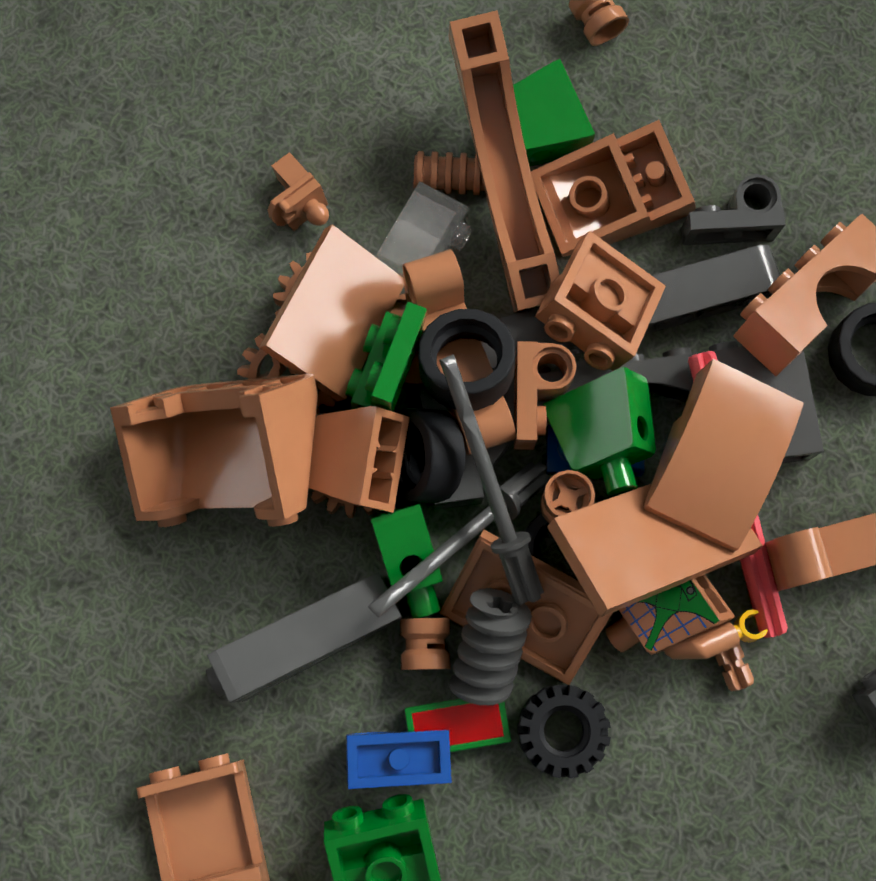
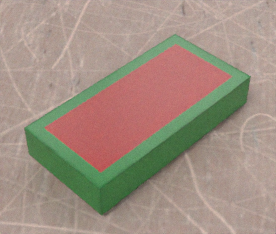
(467, 722)

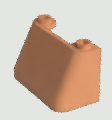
(220, 448)

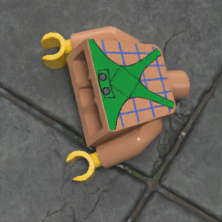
(682, 623)

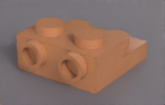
(601, 304)

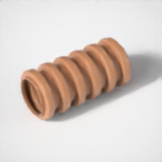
(448, 172)

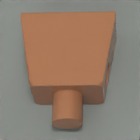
(359, 456)

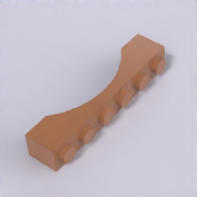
(502, 158)

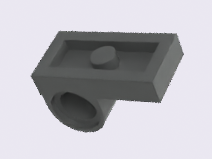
(738, 221)

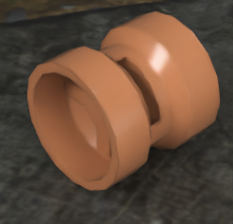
(601, 19)
(566, 490)
(425, 643)

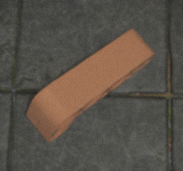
(439, 286)
(823, 552)

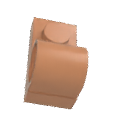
(530, 387)

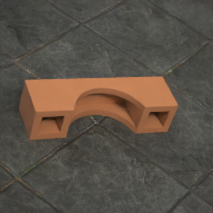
(790, 318)

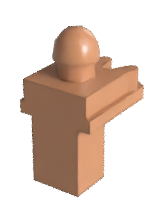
(301, 199)

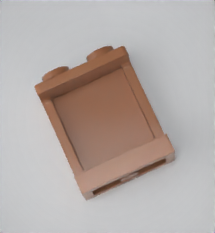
(205, 823)

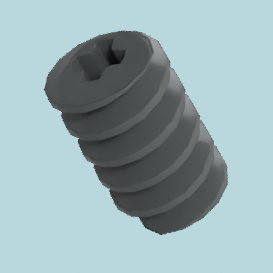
(490, 647)

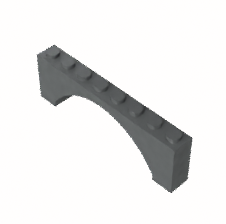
(669, 378)

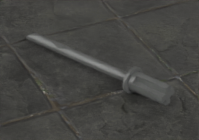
(515, 492)
(511, 545)

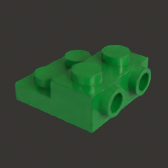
(389, 360)
(382, 842)

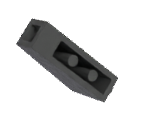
(298, 641)

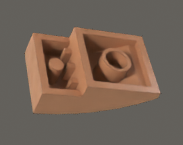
(613, 188)
(723, 455)

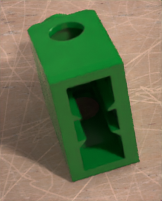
(551, 115)
(606, 428)
(405, 535)

